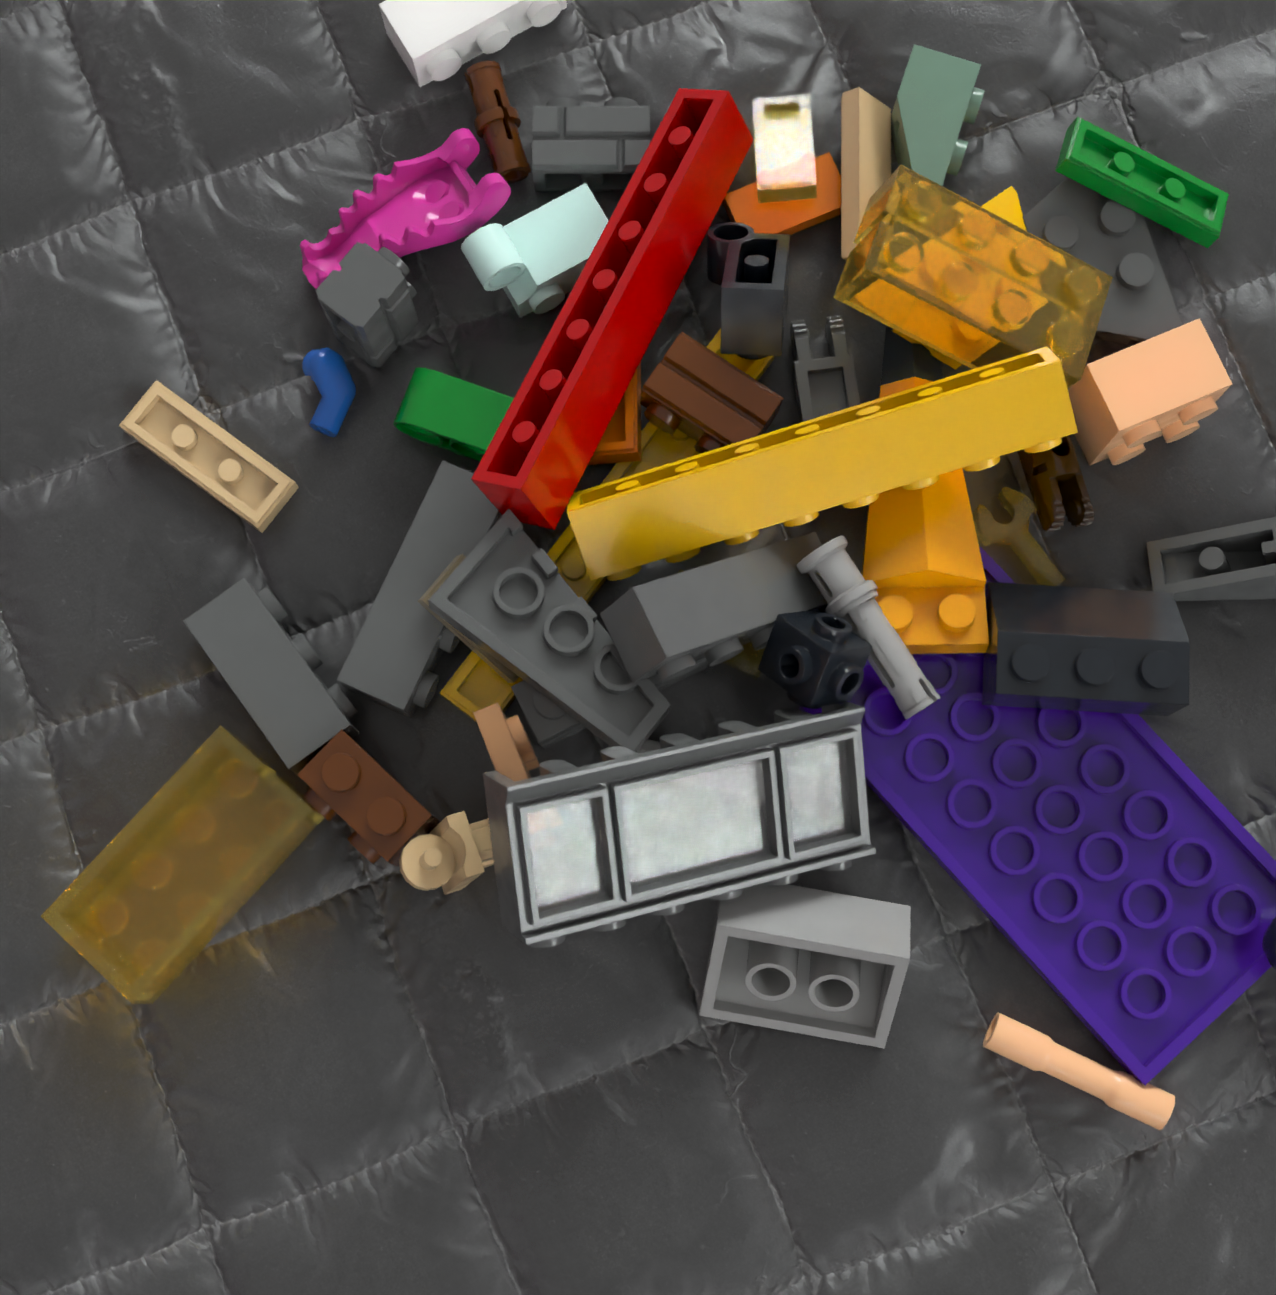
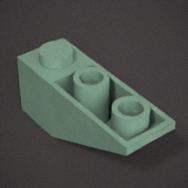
(930, 110)

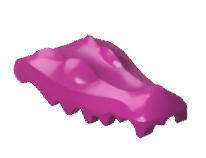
(412, 208)

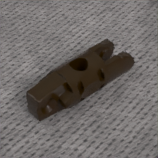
(1057, 486)

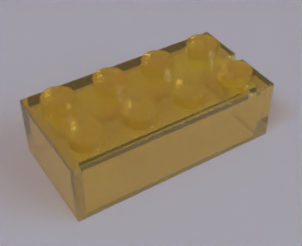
(969, 279)
(182, 867)

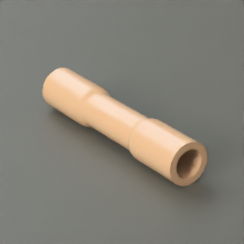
(1114, 1087)

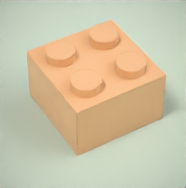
(1147, 393)

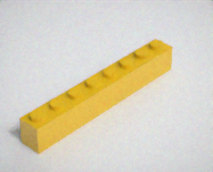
(823, 464)

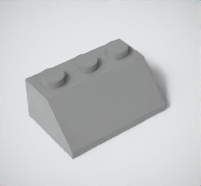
(808, 962)

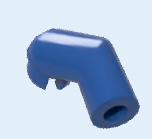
(335, 386)

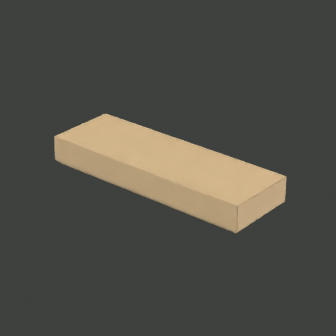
(863, 158)
(209, 456)

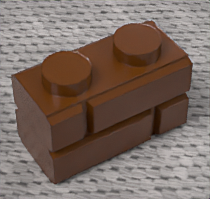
(706, 397)

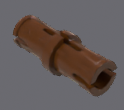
(497, 121)

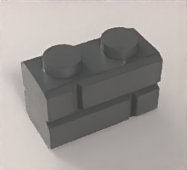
(588, 144)
(369, 303)

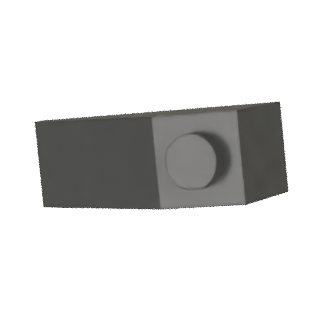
(1217, 563)

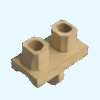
(448, 855)

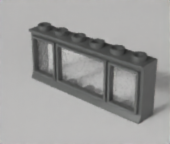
(677, 822)

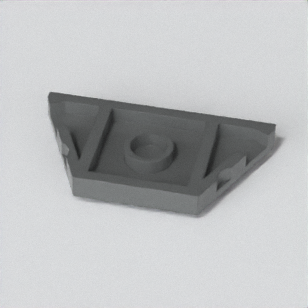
(1117, 244)

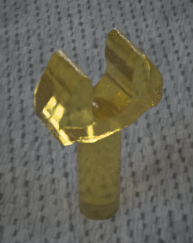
(1017, 535)

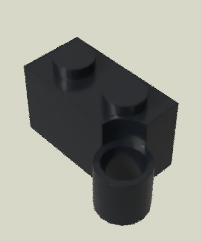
(753, 288)

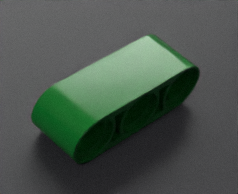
(451, 413)

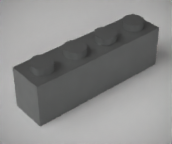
(711, 610)
(400, 638)

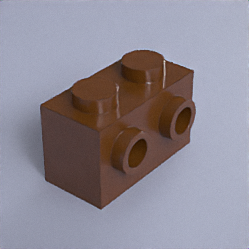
(365, 796)

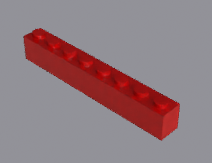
(614, 309)

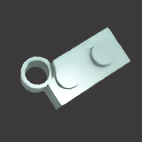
(538, 253)

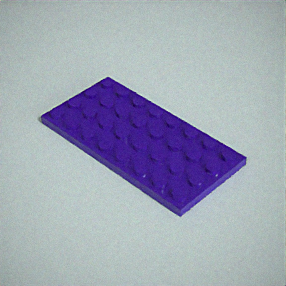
(1080, 851)

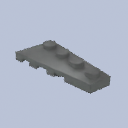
(536, 626)

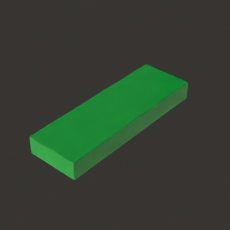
(1142, 182)

